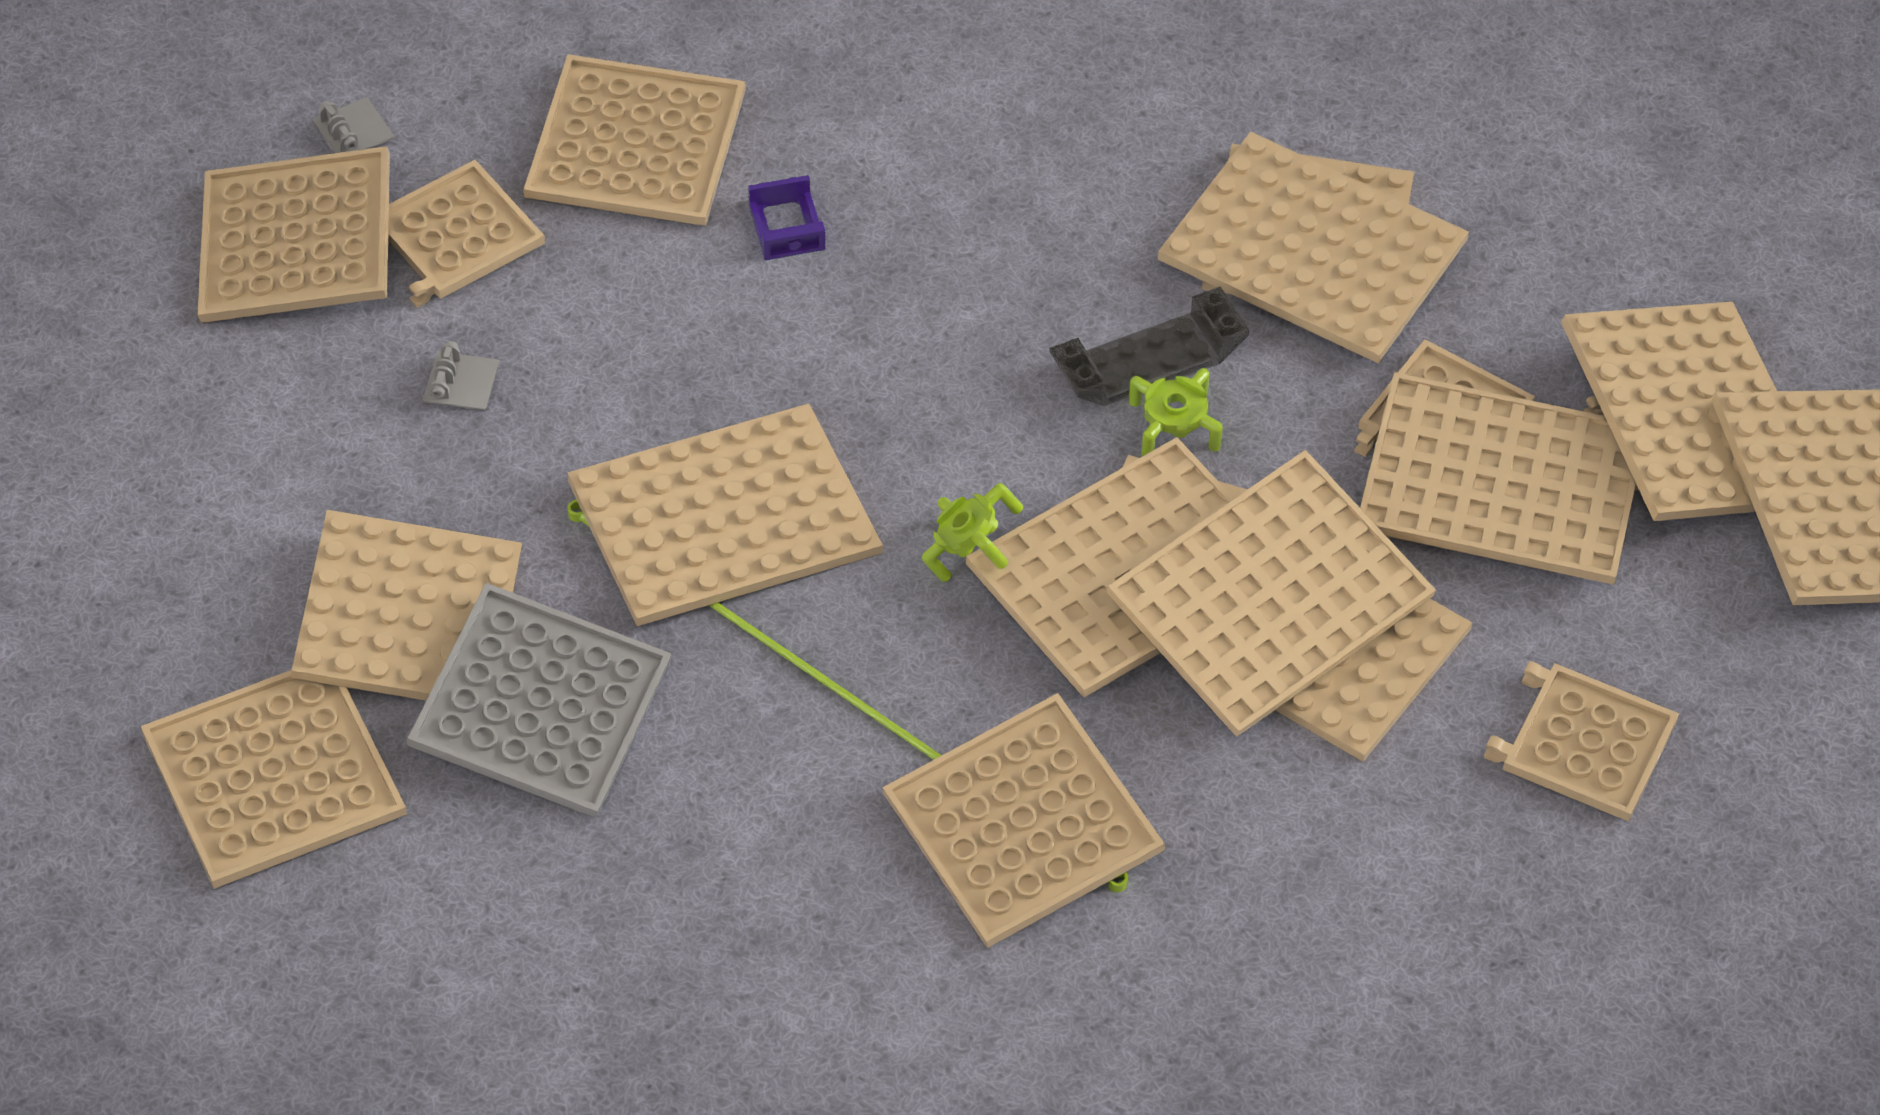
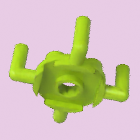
(1171, 420)
(967, 524)

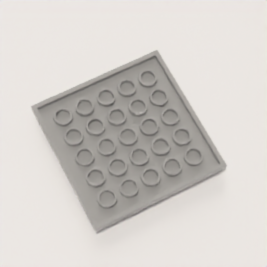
(539, 700)

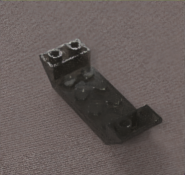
(1158, 352)

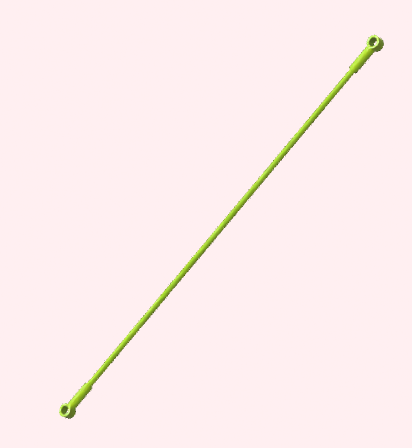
(579, 517)

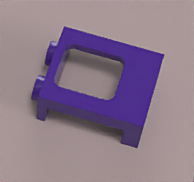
(789, 240)

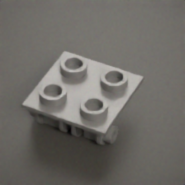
(352, 126)
(460, 379)

